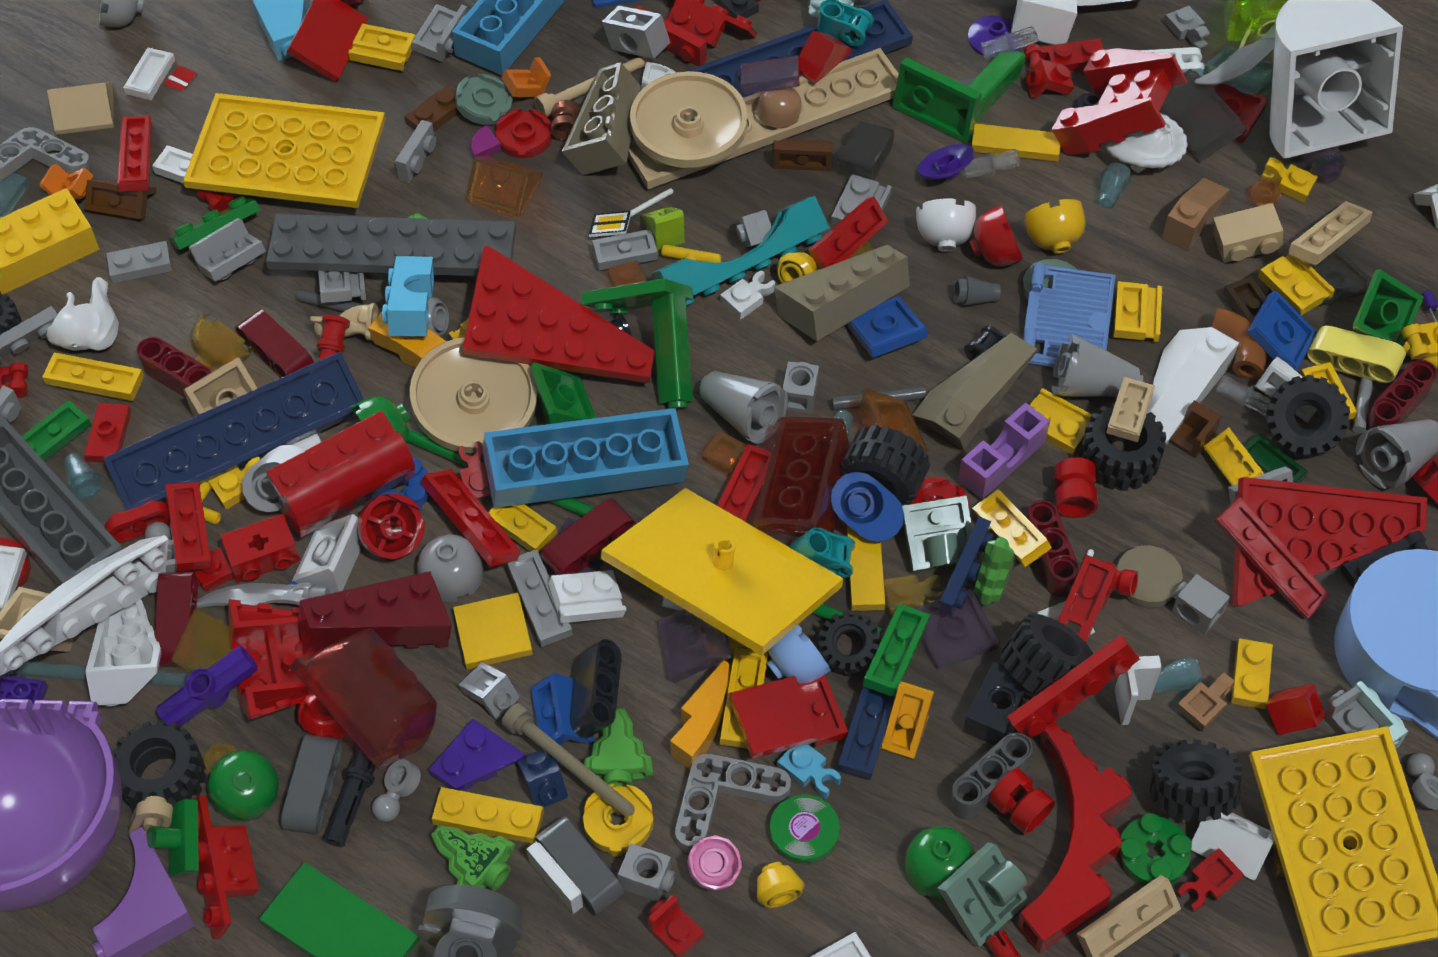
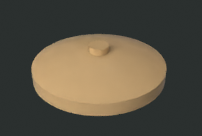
(688, 119)
(466, 395)

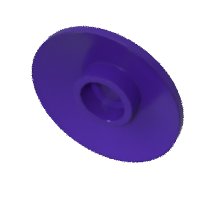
(987, 29)
(946, 162)

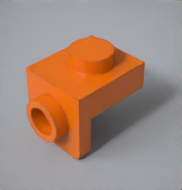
(527, 82)
(58, 179)

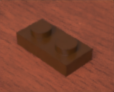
(436, 109)

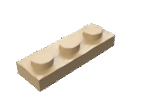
(1130, 919)

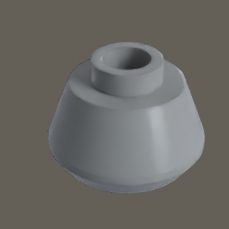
(438, 316)

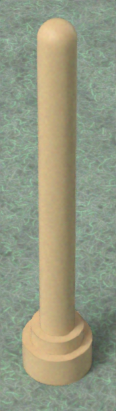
(545, 102)

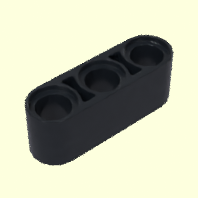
(596, 689)

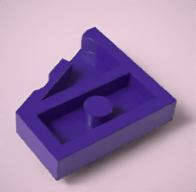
(474, 758)

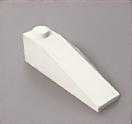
(122, 656)

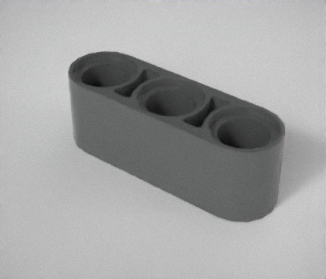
(994, 761)
(312, 784)
(581, 865)

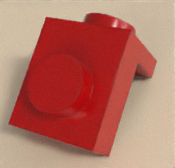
(1048, 76)

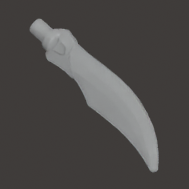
(1241, 61)
(266, 593)

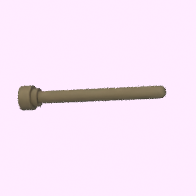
(519, 721)

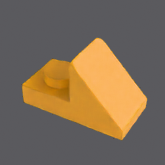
(907, 720)

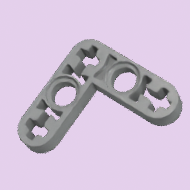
(34, 144)
(712, 786)

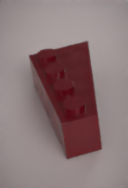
(398, 610)

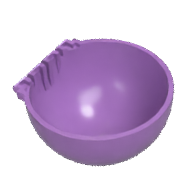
(54, 798)

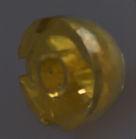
(216, 343)

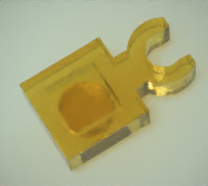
(909, 592)

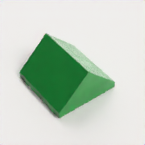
(1387, 308)
(560, 395)

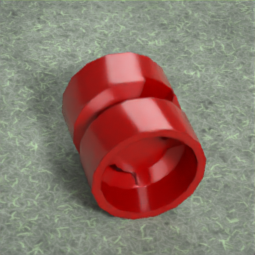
(1075, 487)
(1030, 810)

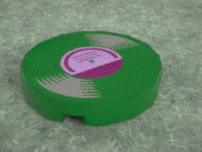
(804, 829)

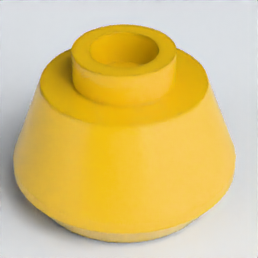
(795, 265)
(778, 885)

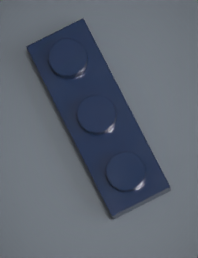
(966, 568)
(866, 733)

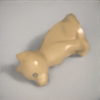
(360, 319)

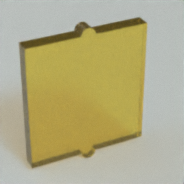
(202, 642)

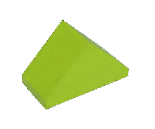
(666, 226)

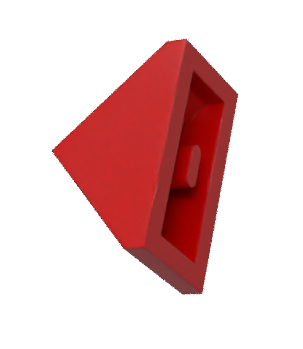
(821, 55)

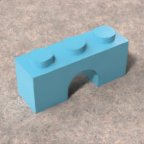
(408, 295)

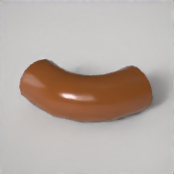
(1249, 356)

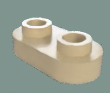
(151, 812)

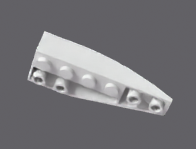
(86, 600)

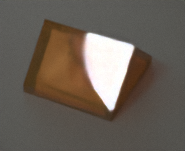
(501, 184)
(889, 412)

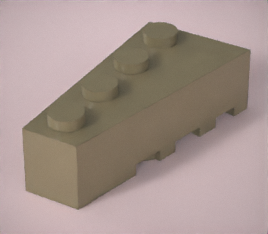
(603, 125)
(842, 291)

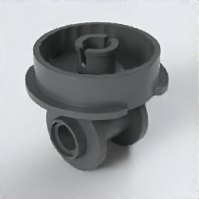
(470, 922)

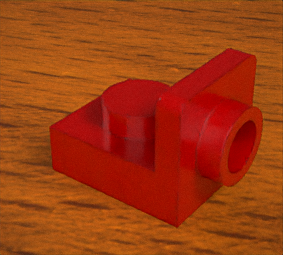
(674, 927)

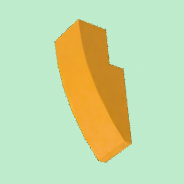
(410, 348)
(701, 717)

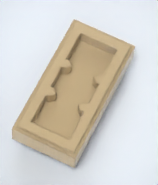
(1130, 409)

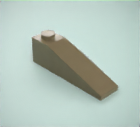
(971, 394)

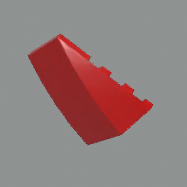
(274, 643)

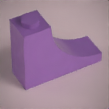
(149, 911)

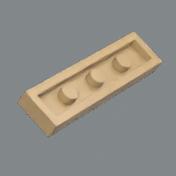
(1330, 233)

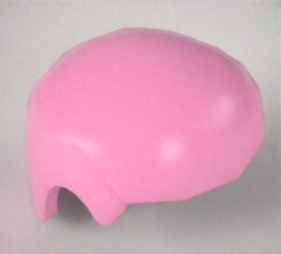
(714, 863)

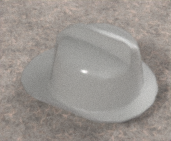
(256, 485)

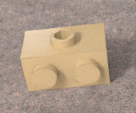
(1248, 233)

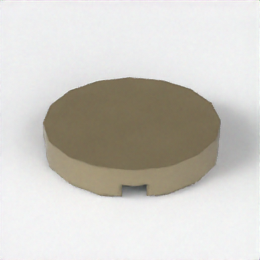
(1157, 575)

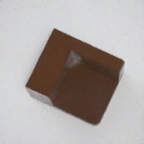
(1196, 430)

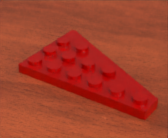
(531, 321)
(1322, 526)

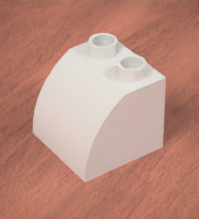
(1332, 74)

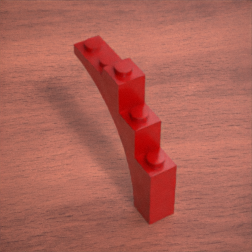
(1092, 800)

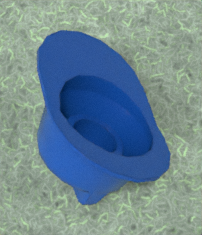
(867, 507)

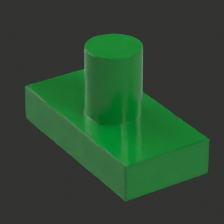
(179, 838)

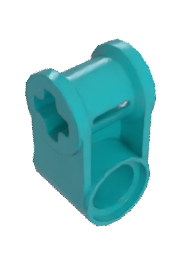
(842, 21)
(827, 550)

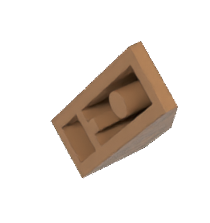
(1193, 213)

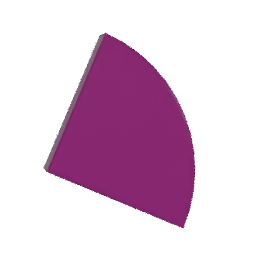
(484, 143)

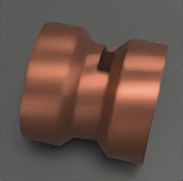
(564, 116)

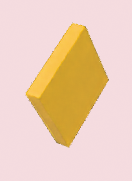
(492, 630)

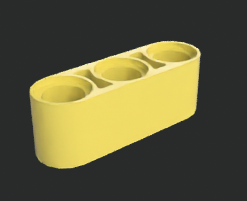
(1357, 354)

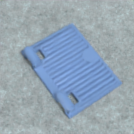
(1075, 305)

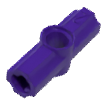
(207, 687)

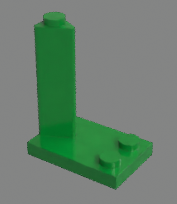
(950, 104)
(669, 327)

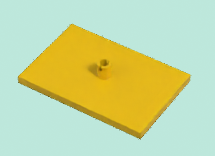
(285, 150)
(722, 570)
(1357, 796)

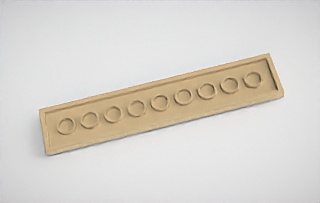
(841, 92)

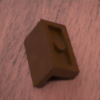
(803, 154)
(104, 197)

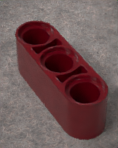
(273, 344)
(169, 364)
(1403, 395)
(586, 538)
(1054, 561)
(175, 605)

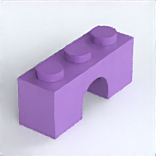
(990, 465)

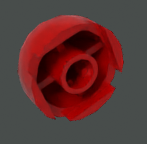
(995, 238)
(390, 526)

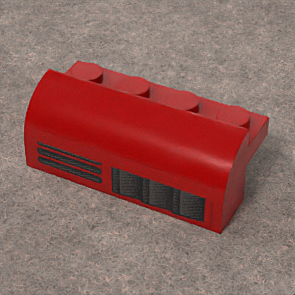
(341, 473)

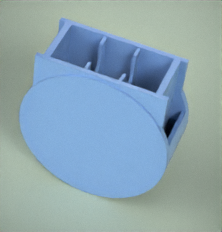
(1392, 635)

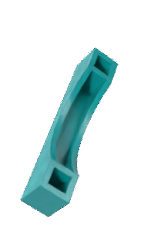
(792, 226)

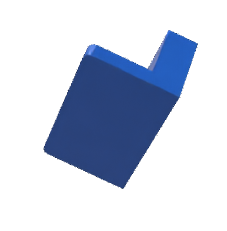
(553, 707)

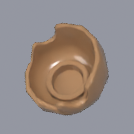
(779, 107)

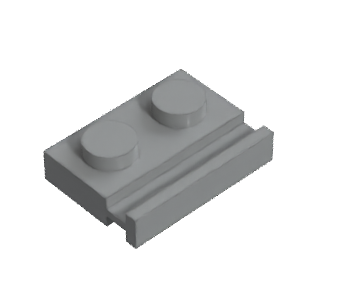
(855, 193)
(341, 286)

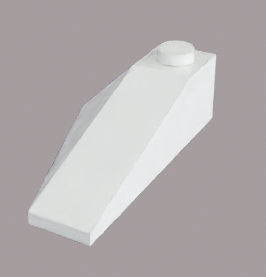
(1188, 373)

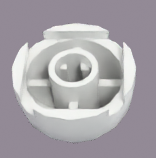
(945, 223)

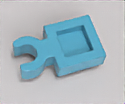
(806, 766)

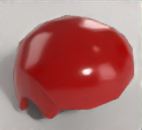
(317, 720)

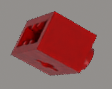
(260, 548)

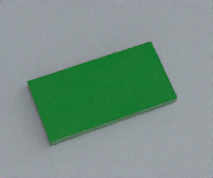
(333, 921)

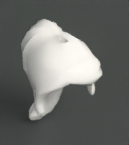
(85, 325)

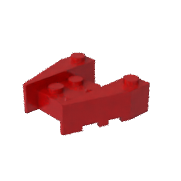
(1131, 93)

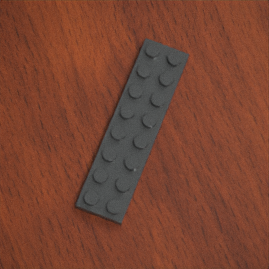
(374, 243)

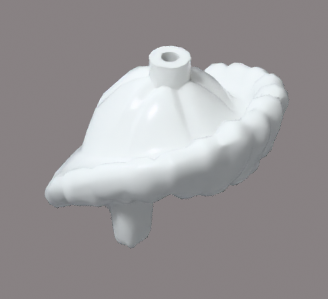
(1152, 149)

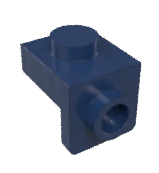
(543, 778)

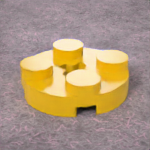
(617, 838)

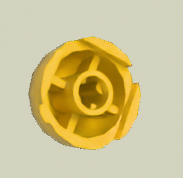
(1056, 226)

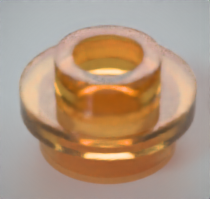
(1265, 192)

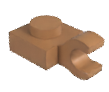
(1205, 704)

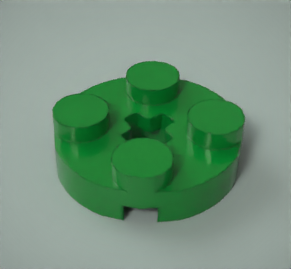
(1159, 832)

